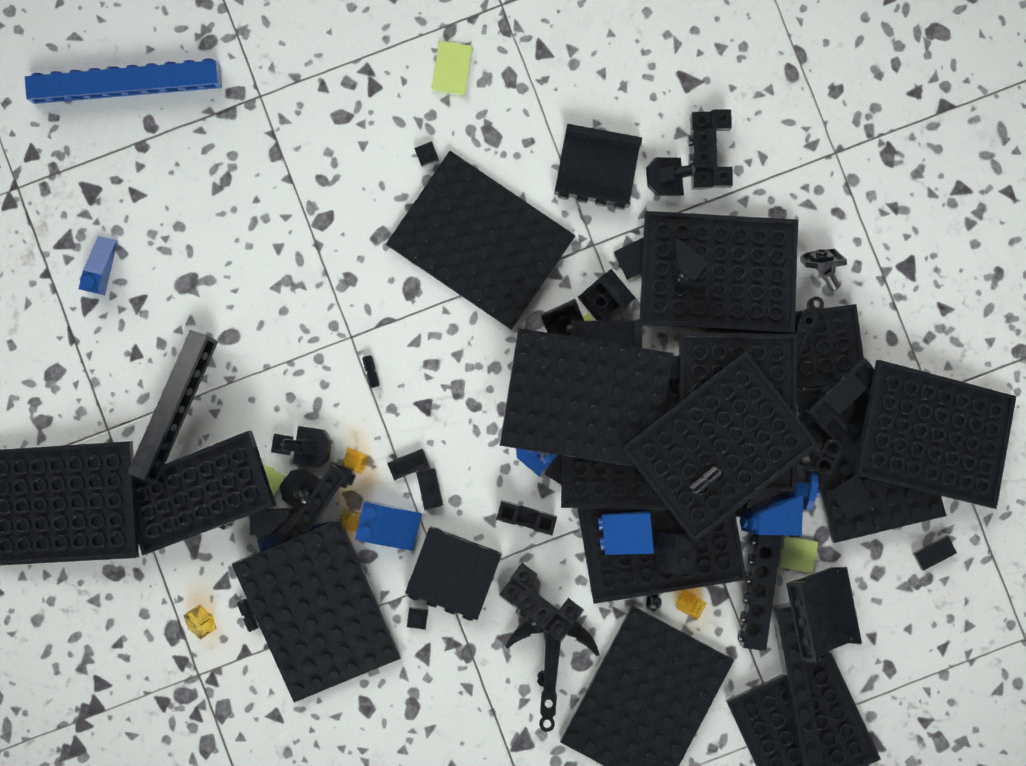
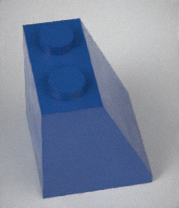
(774, 516)
(626, 533)

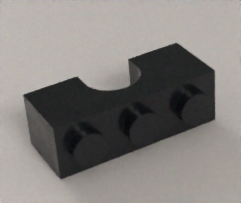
(527, 517)

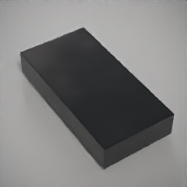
(408, 464)
(934, 553)

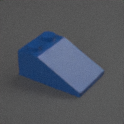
(388, 525)

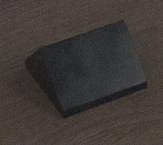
(558, 318)

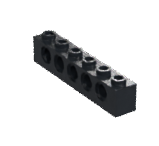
(759, 639)

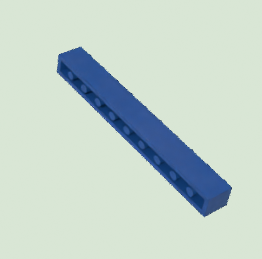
(123, 81)

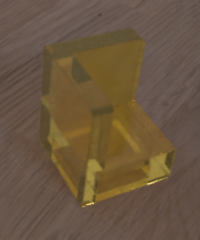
(355, 460)
(350, 519)
(690, 604)
(200, 621)

